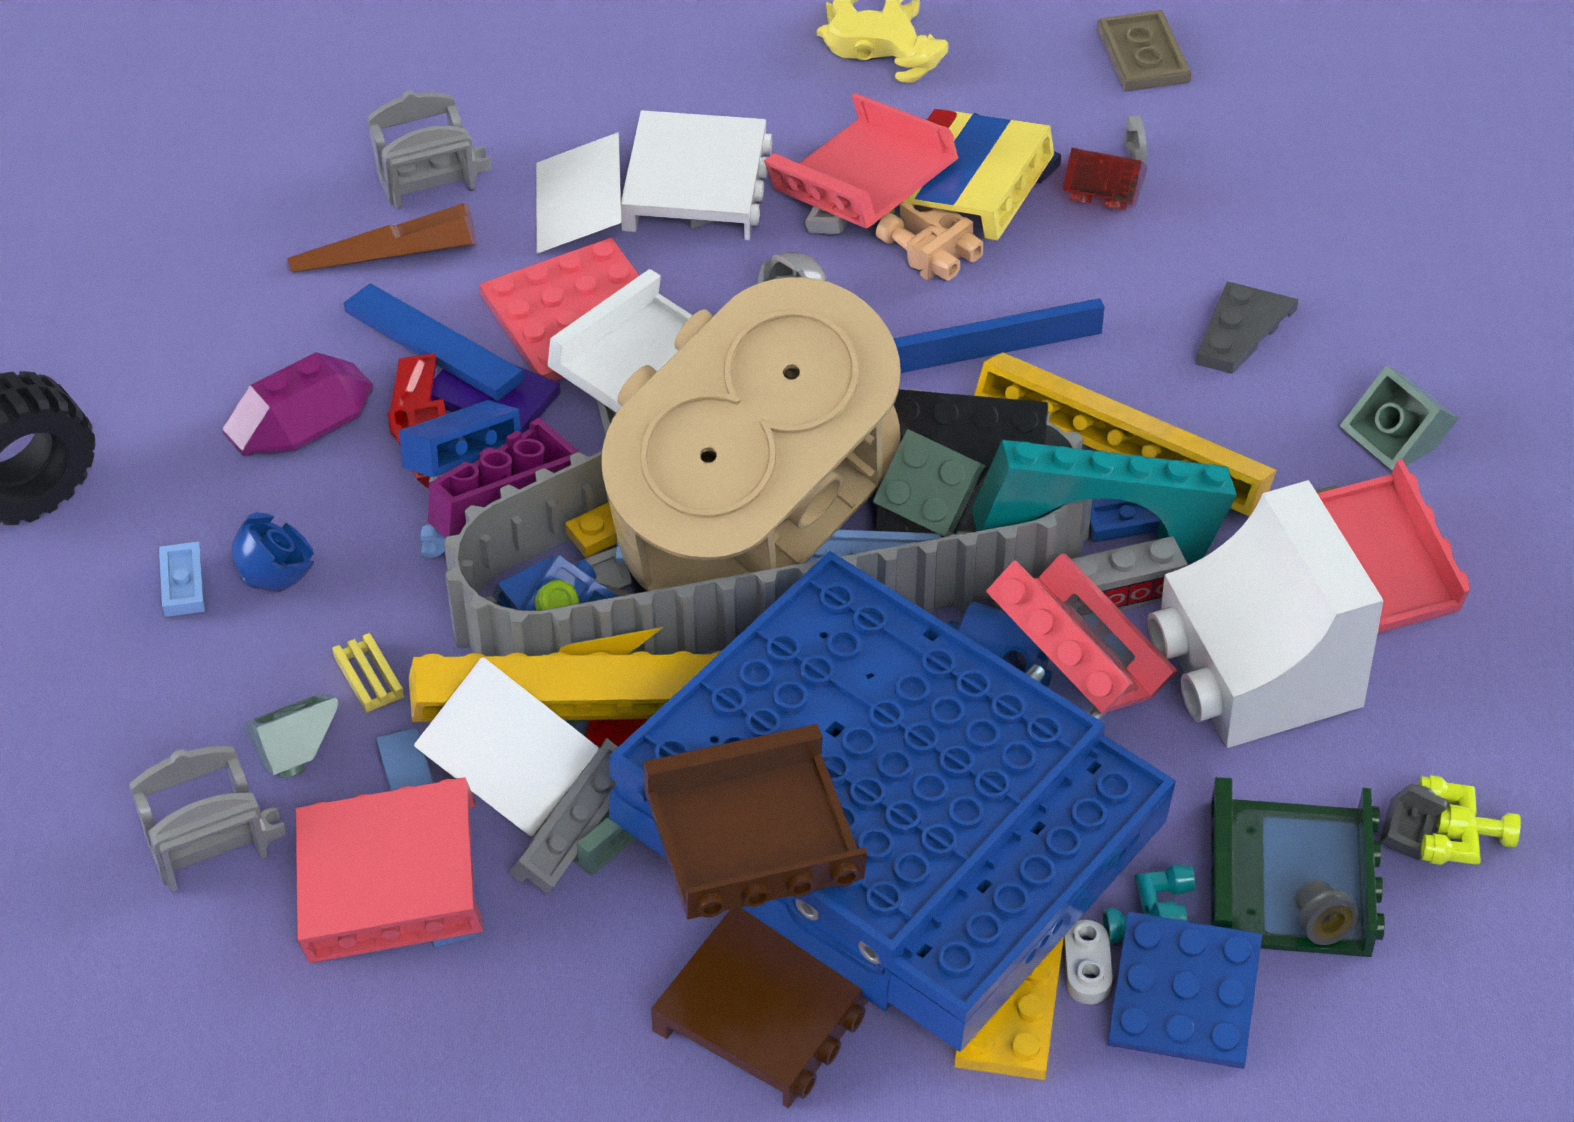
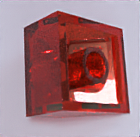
(1104, 178)

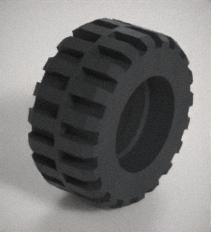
(54, 457)

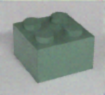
(928, 483)

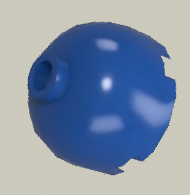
(269, 554)

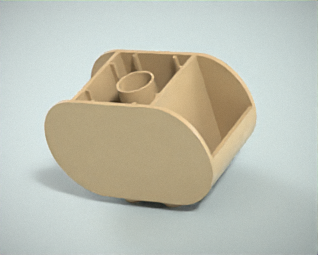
(753, 434)

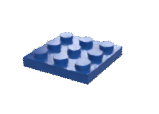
(1185, 990)

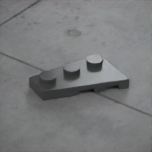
(1240, 323)

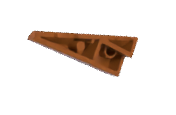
(431, 232)

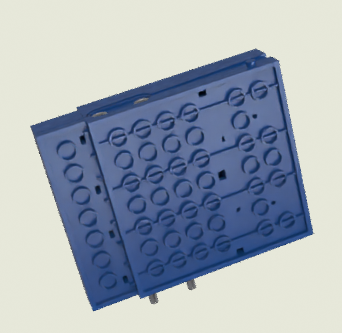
(963, 778)

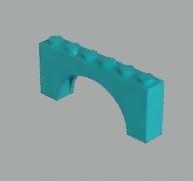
(1037, 478)

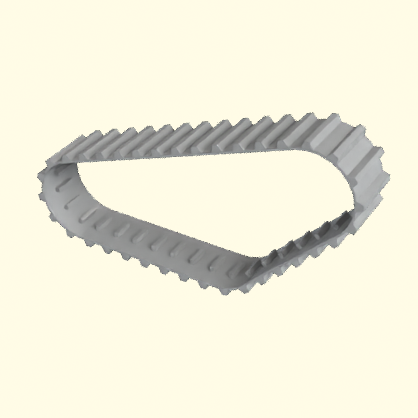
(717, 610)

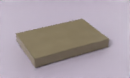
(1143, 50)

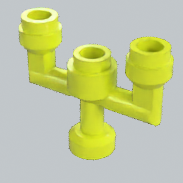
(1460, 823)

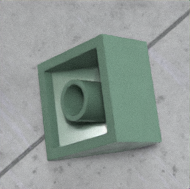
(1398, 419)

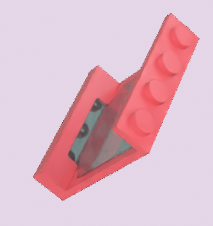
(1083, 634)

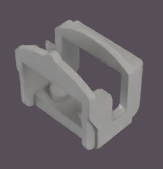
(426, 155)
(208, 824)

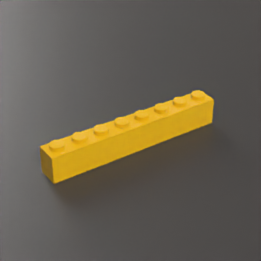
(1119, 428)
(569, 685)

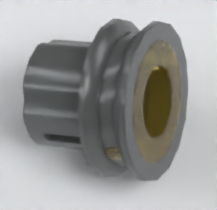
(1325, 912)

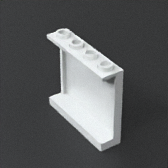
(696, 169)
(618, 338)

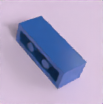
(457, 437)

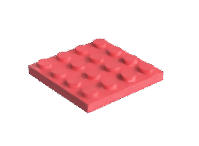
(552, 295)

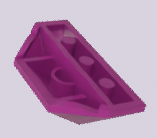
(297, 405)

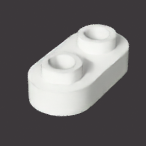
(1088, 958)

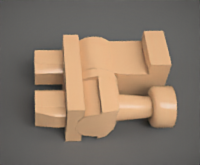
(939, 239)

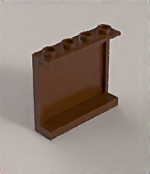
(751, 822)
(761, 1004)

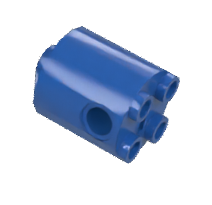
(1002, 636)

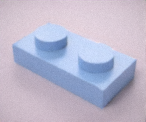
(181, 579)

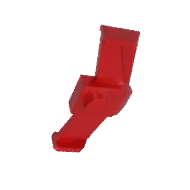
(412, 398)

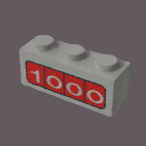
(1133, 573)

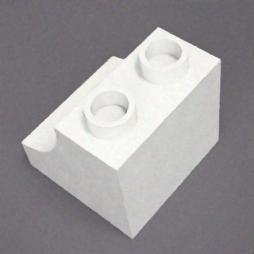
(1272, 622)

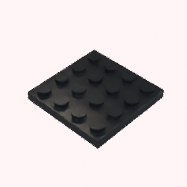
(968, 426)

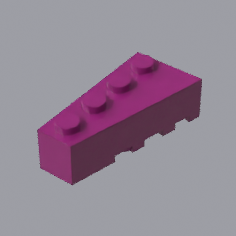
(481, 481)

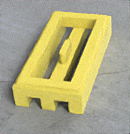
(356, 650)

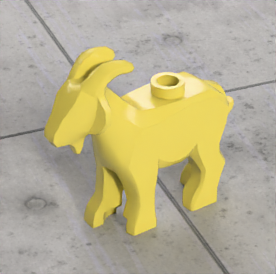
(882, 34)

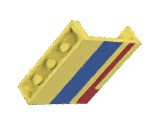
(993, 171)

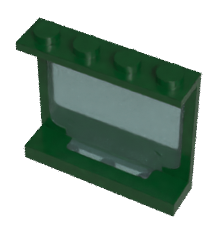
(1274, 848)

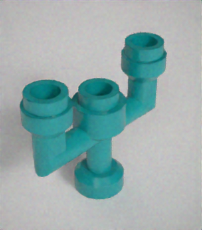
(1175, 879)

